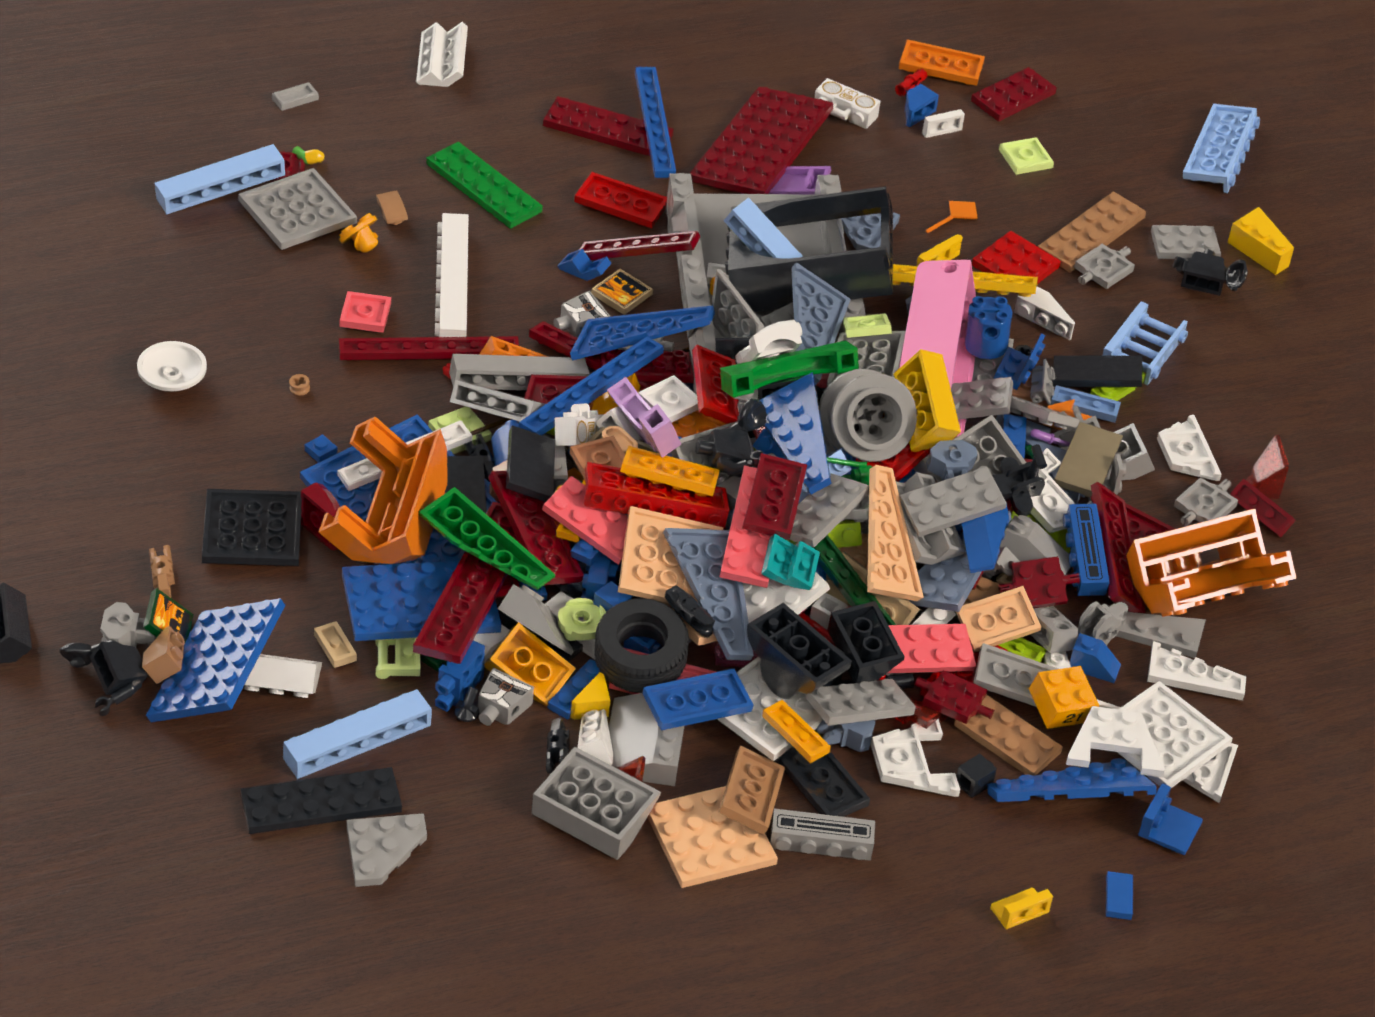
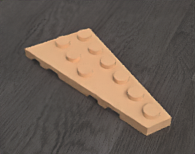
(890, 554)

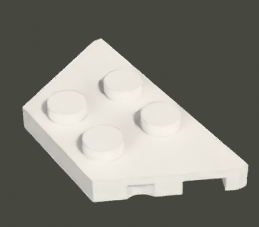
(1188, 450)

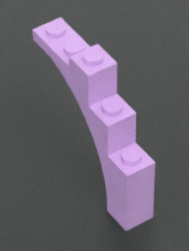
(649, 422)

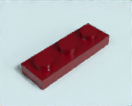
(1266, 510)

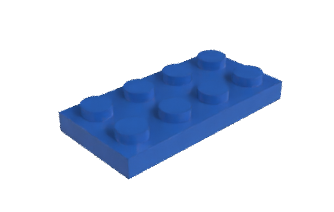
(697, 699)

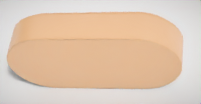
(621, 436)

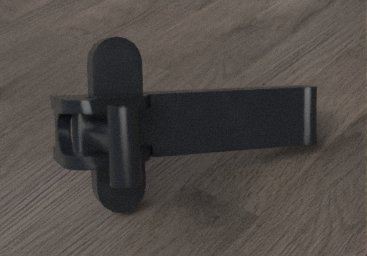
(1022, 481)

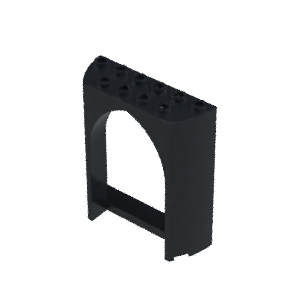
(858, 274)

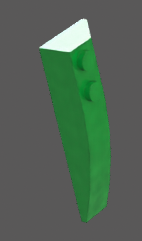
(479, 535)

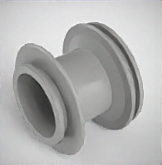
(842, 409)

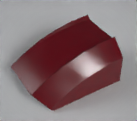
(315, 504)

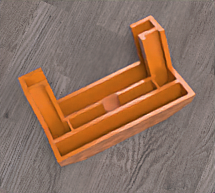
(409, 482)
(1171, 572)

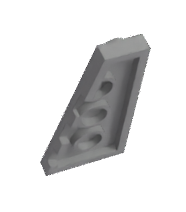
(1169, 631)

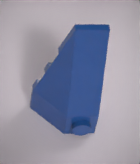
(983, 539)

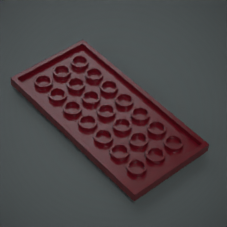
(761, 141)

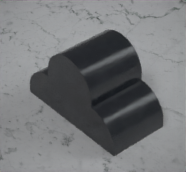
(793, 653)

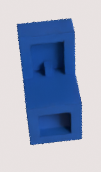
(580, 265)

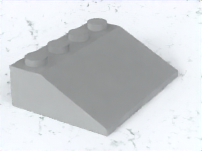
(732, 314)
(876, 353)
(991, 446)
(637, 734)
(594, 802)

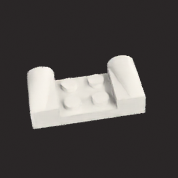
(772, 341)

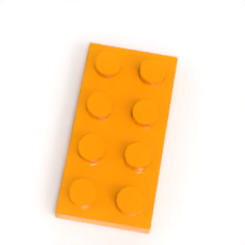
(670, 471)

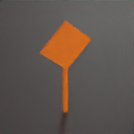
(958, 209)

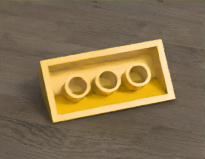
(930, 388)

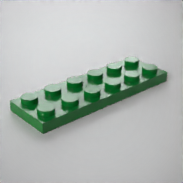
(484, 184)

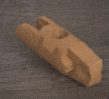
(162, 570)

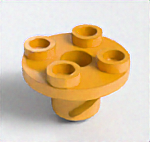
(363, 237)

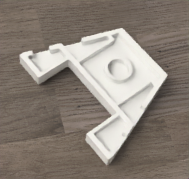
(1053, 501)
(1117, 732)
(903, 762)

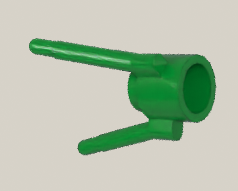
(859, 474)

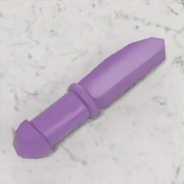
(1049, 438)

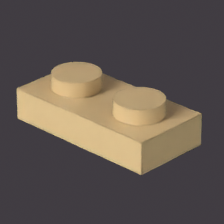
(335, 644)

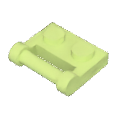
(406, 661)

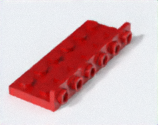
(617, 492)

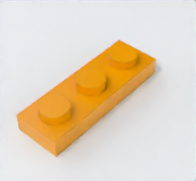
(796, 731)

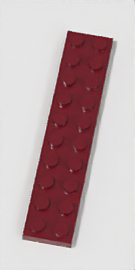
(463, 603)

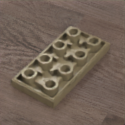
(1087, 459)

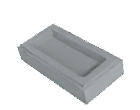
(295, 96)

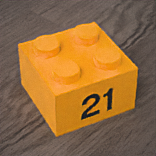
(1063, 696)

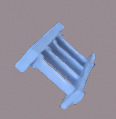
(1131, 328)

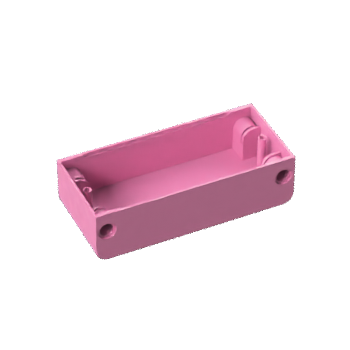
(940, 317)

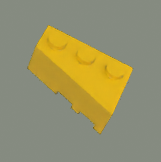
(1261, 241)

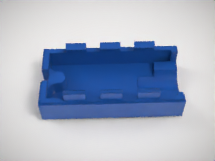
(599, 575)

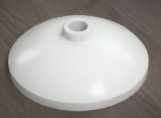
(171, 366)

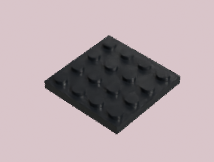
(252, 527)

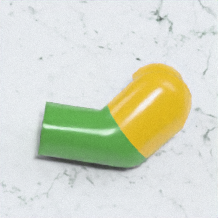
(309, 157)

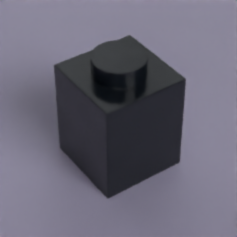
(975, 775)

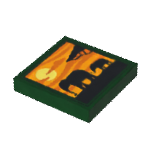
(164, 612)

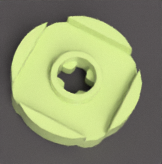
(569, 619)

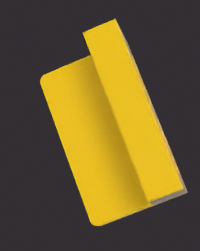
(1022, 907)

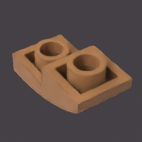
(392, 207)

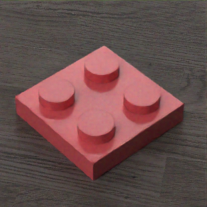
(365, 312)

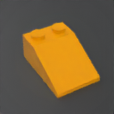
(532, 662)

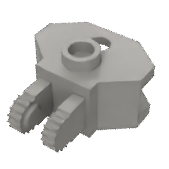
(1102, 620)
(124, 626)

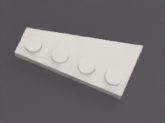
(1193, 675)

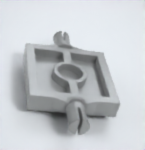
(1104, 266)
(1205, 501)

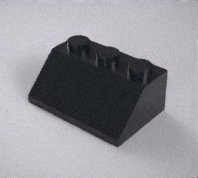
(14, 624)
(865, 640)

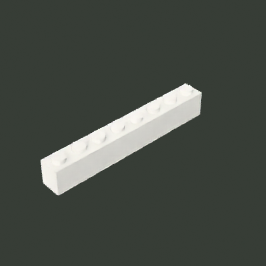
(452, 275)

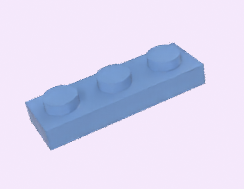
(1088, 404)

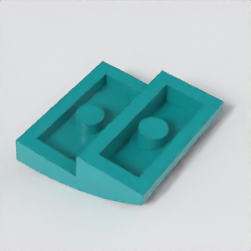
(790, 563)

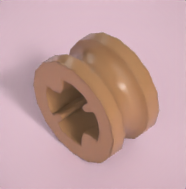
(299, 384)

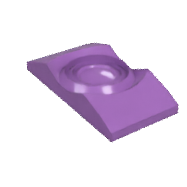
(799, 180)

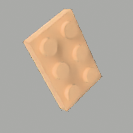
(999, 618)

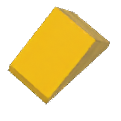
(592, 697)

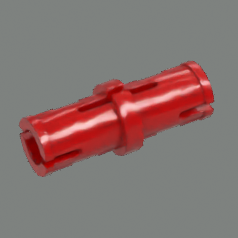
(911, 81)

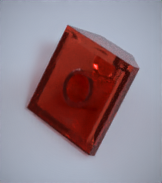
(1270, 470)

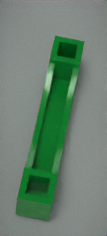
(751, 375)

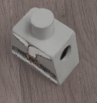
(577, 311)
(503, 698)

